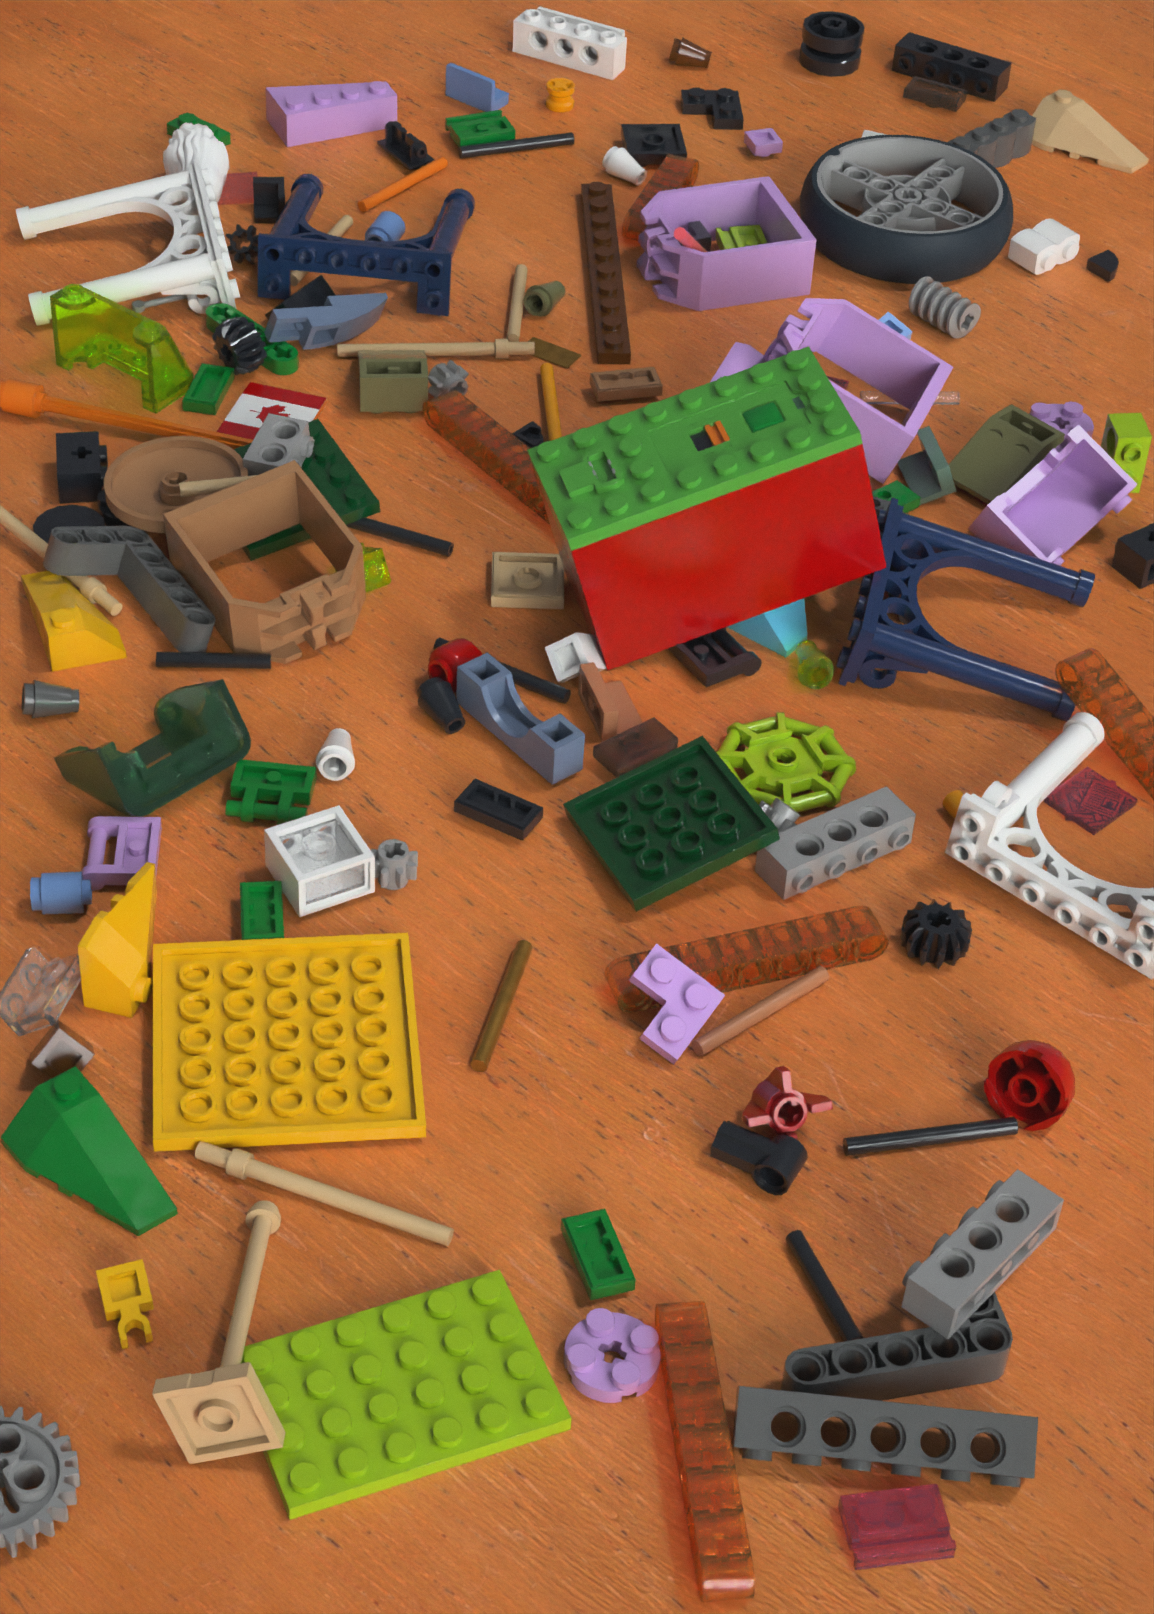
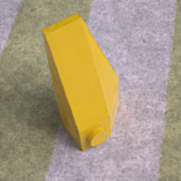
(69, 624)

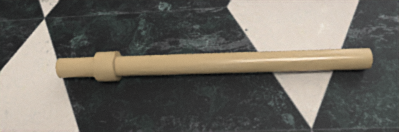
(500, 348)
(89, 587)
(243, 1165)

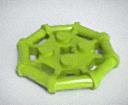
(802, 758)

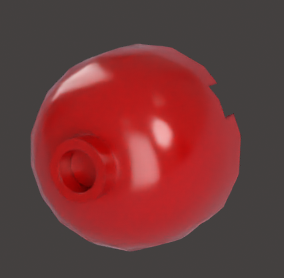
(1030, 1084)

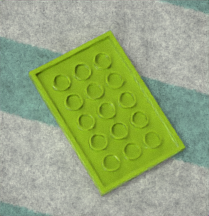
(403, 1392)

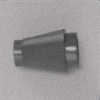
(48, 699)

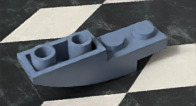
(326, 325)

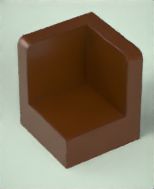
(61, 1051)

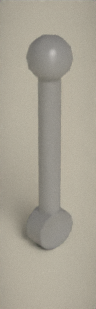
(139, 306)

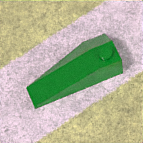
(81, 1146)

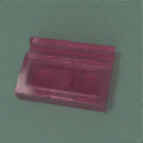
(896, 1526)

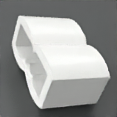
(1044, 246)

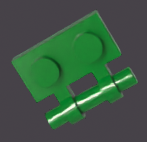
(270, 782)

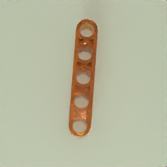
(672, 174)
(1125, 720)

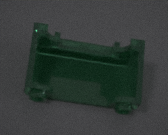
(196, 741)

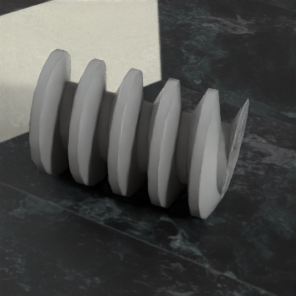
(943, 308)

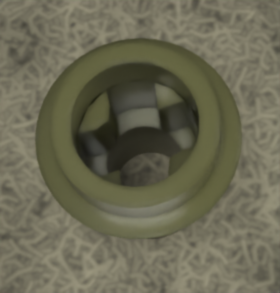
(543, 297)

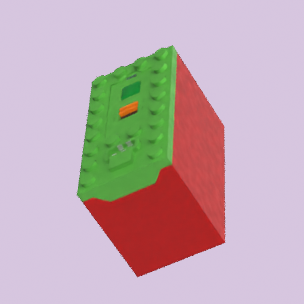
(710, 506)

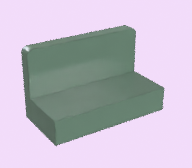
(927, 470)

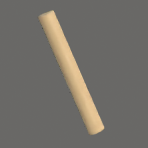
(207, 487)

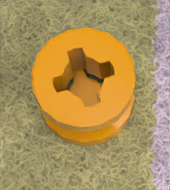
(560, 95)

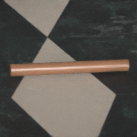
(760, 1011)

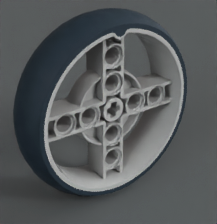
(906, 208)

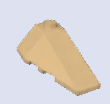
(1076, 127)

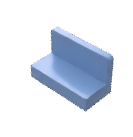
(474, 89)

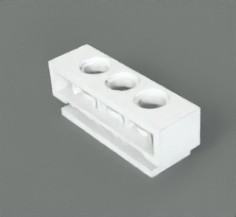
(570, 42)

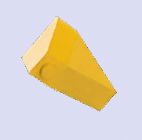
(119, 949)

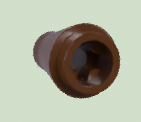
(689, 54)

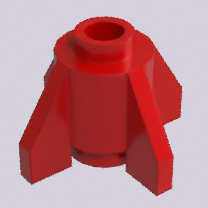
(781, 1105)

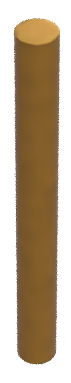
(501, 1006)

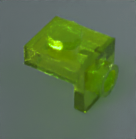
(375, 568)

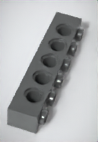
(1012, 1435)

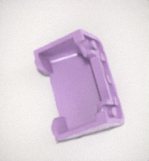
(1057, 500)

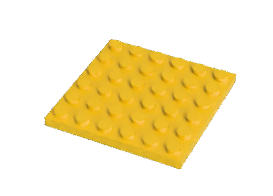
(285, 1042)

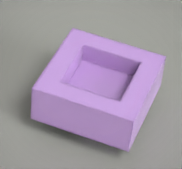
(763, 142)

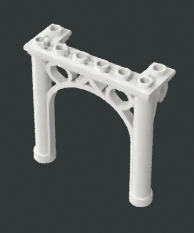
(179, 198)
(1063, 891)

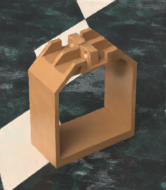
(246, 515)

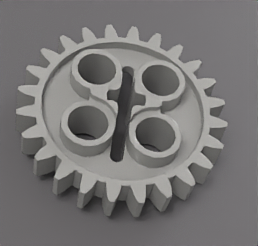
(40, 1460)

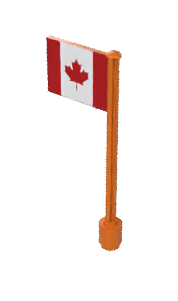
(235, 431)

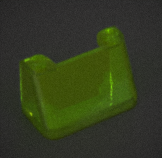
(103, 331)

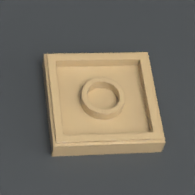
(527, 580)

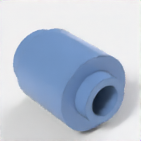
(386, 227)
(60, 893)

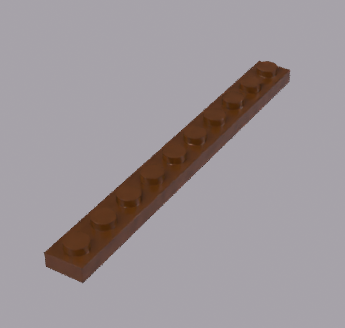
(605, 274)

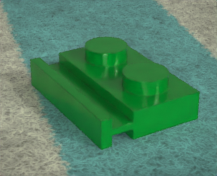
(480, 128)

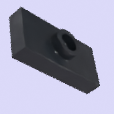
(498, 809)

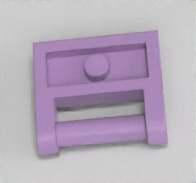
(136, 844)

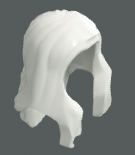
(197, 142)

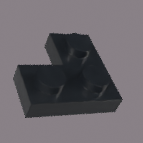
(721, 104)

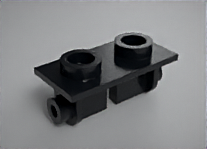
(404, 146)

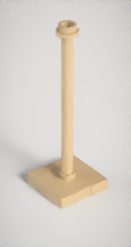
(226, 1408)

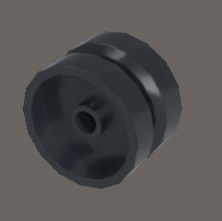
(831, 43)

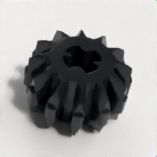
(239, 345)
(936, 933)

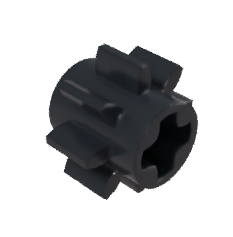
(236, 239)

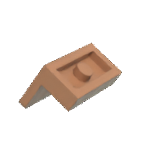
(606, 703)

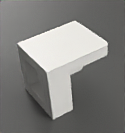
(572, 651)

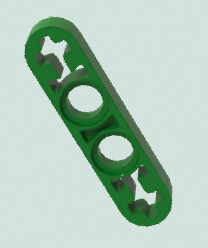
(281, 356)

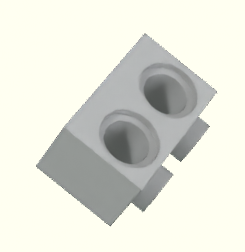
(277, 443)

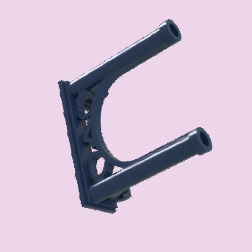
(303, 248)
(916, 550)

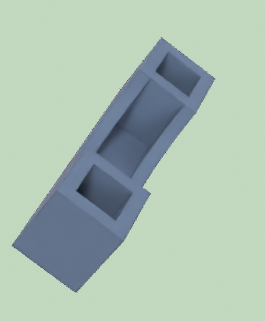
(490, 696)

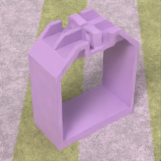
(731, 275)
(878, 358)

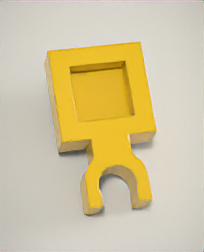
(126, 1295)

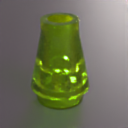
(813, 666)

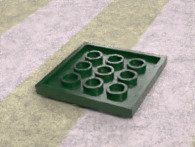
(334, 479)
(670, 823)

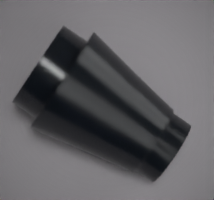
(440, 703)

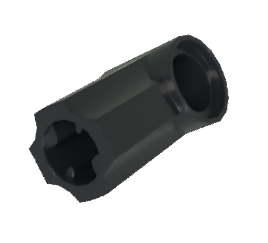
(771, 1162)

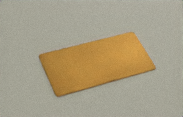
(554, 353)

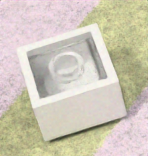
(319, 860)

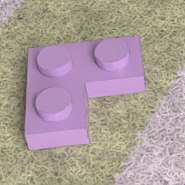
(685, 1001)

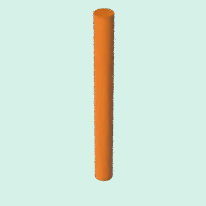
(402, 184)

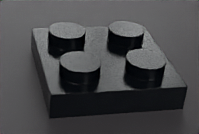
(652, 142)

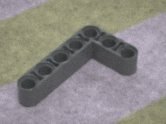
(142, 569)
(906, 1360)

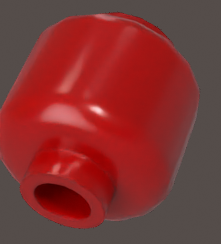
(447, 657)

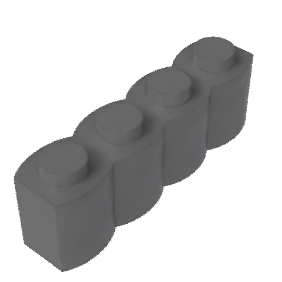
(1001, 138)

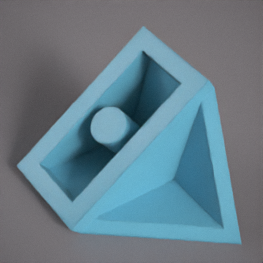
(777, 629)

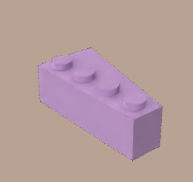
(329, 110)

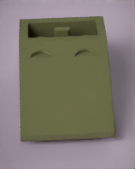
(392, 381)
(1003, 453)

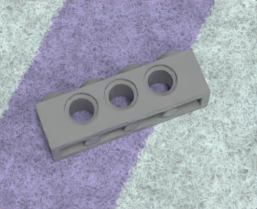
(836, 843)
(980, 1253)

